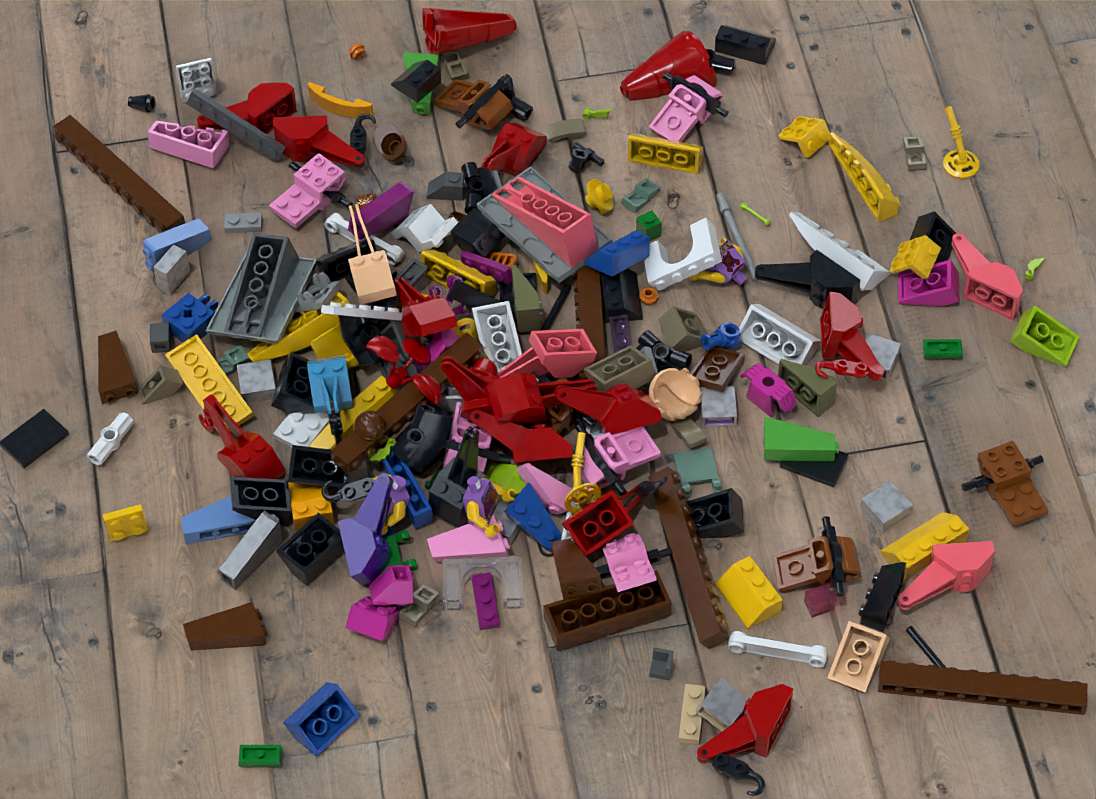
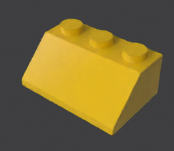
(749, 593)

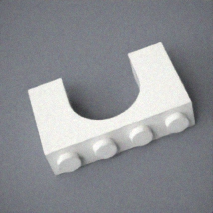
(703, 255)

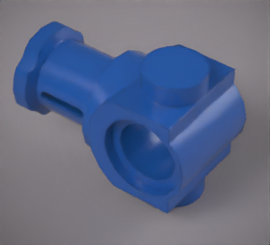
(726, 337)

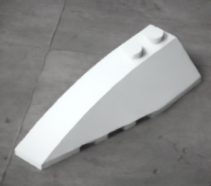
(854, 261)
(497, 333)

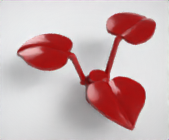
(398, 376)

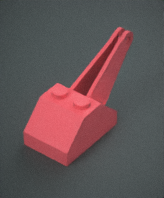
(987, 283)
(554, 351)
(950, 567)

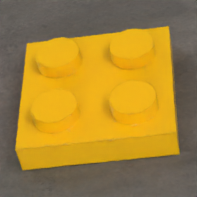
(125, 522)

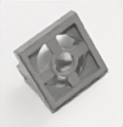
(322, 284)

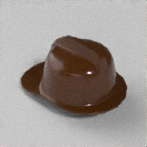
(389, 141)

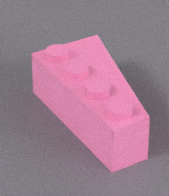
(189, 143)

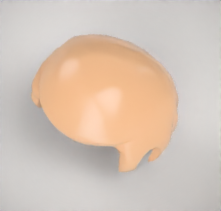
(675, 393)

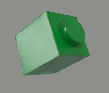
(649, 225)

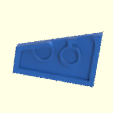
(533, 517)

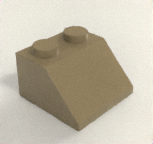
(682, 329)

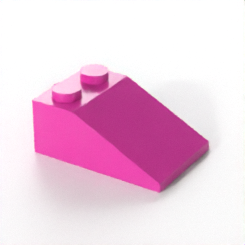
(936, 290)

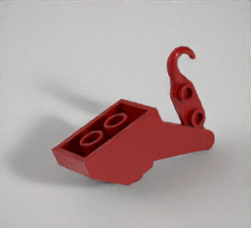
(841, 337)
(249, 453)

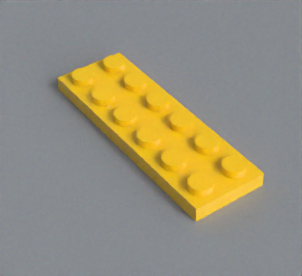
(205, 377)

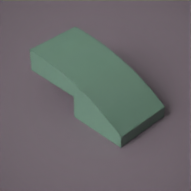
(641, 195)
(231, 359)

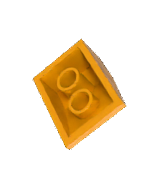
(306, 503)

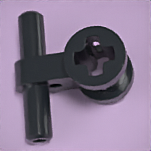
(581, 156)

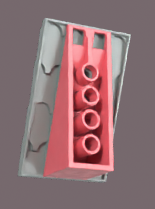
(544, 224)

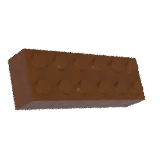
(605, 612)

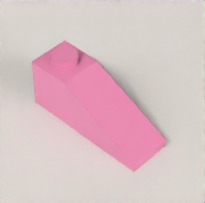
(548, 489)

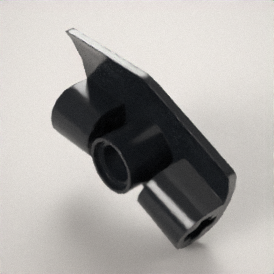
(479, 184)
(356, 334)
(673, 357)
(420, 450)

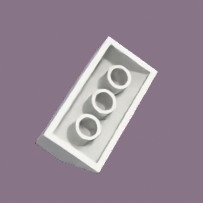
(776, 336)

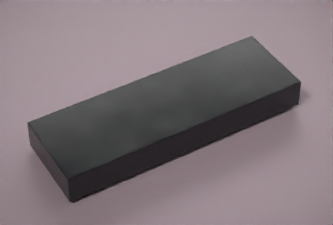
(470, 296)

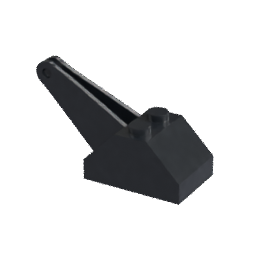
(814, 277)
(451, 482)

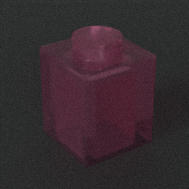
(820, 600)

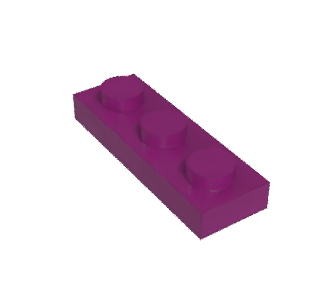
(487, 267)
(485, 601)

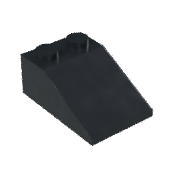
(257, 495)
(718, 514)

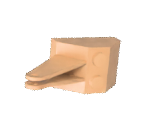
(370, 271)

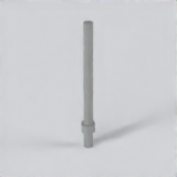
(726, 210)

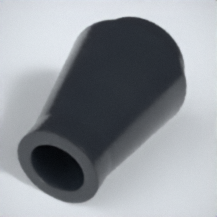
(142, 102)

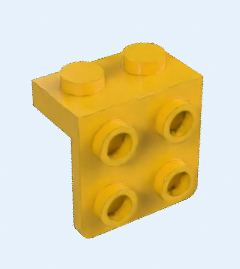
(808, 132)
(916, 255)
(331, 345)

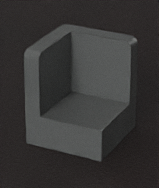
(160, 337)
(661, 664)

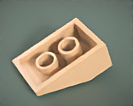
(858, 656)

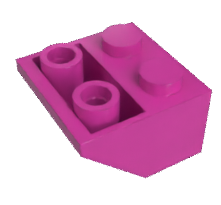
(392, 586)
(372, 619)

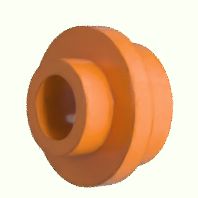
(357, 51)
(648, 296)

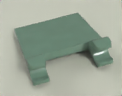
(697, 467)

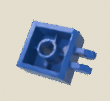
(190, 316)

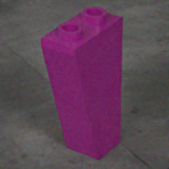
(384, 211)

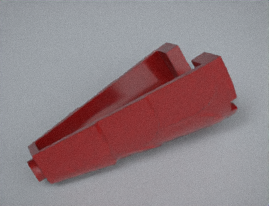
(460, 29)
(680, 56)

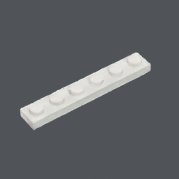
(362, 311)

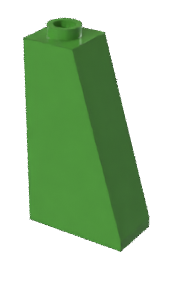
(425, 105)
(797, 443)

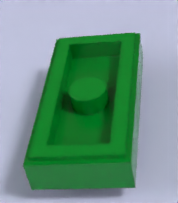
(942, 348)
(260, 756)

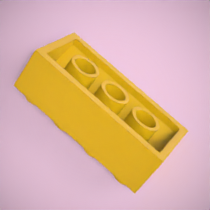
(664, 153)
(443, 267)
(917, 545)

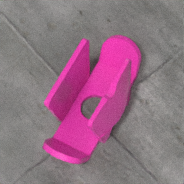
(766, 385)

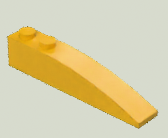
(865, 179)
(299, 333)
(370, 399)

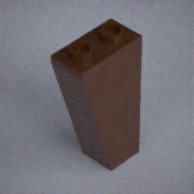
(114, 370)
(574, 570)
(227, 629)

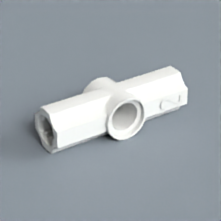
(110, 439)

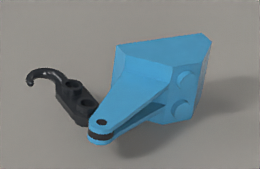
(330, 390)

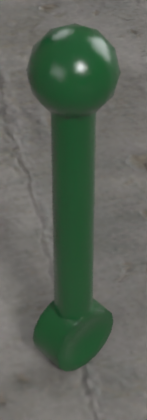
(428, 485)

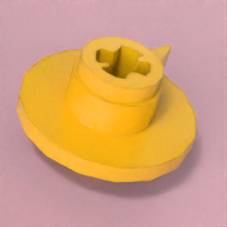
(599, 196)

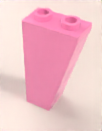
(469, 542)

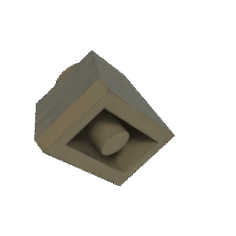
(160, 384)

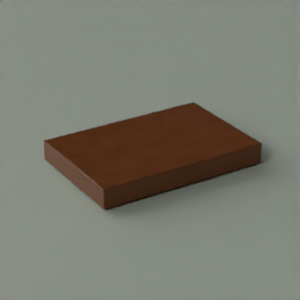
(717, 368)

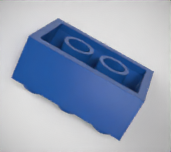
(620, 254)
(321, 718)

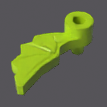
(597, 114)
(1033, 265)
(383, 453)

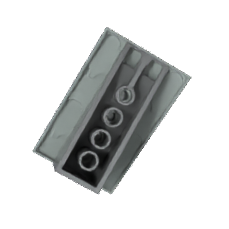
(263, 291)

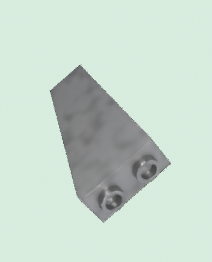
(252, 550)

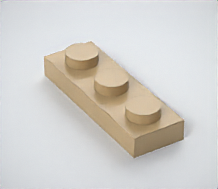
(691, 721)

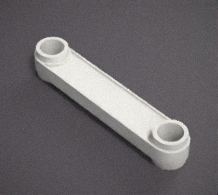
(336, 223)
(814, 655)

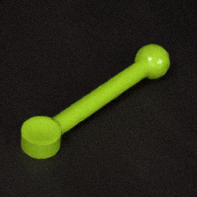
(744, 206)

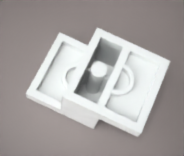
(425, 228)

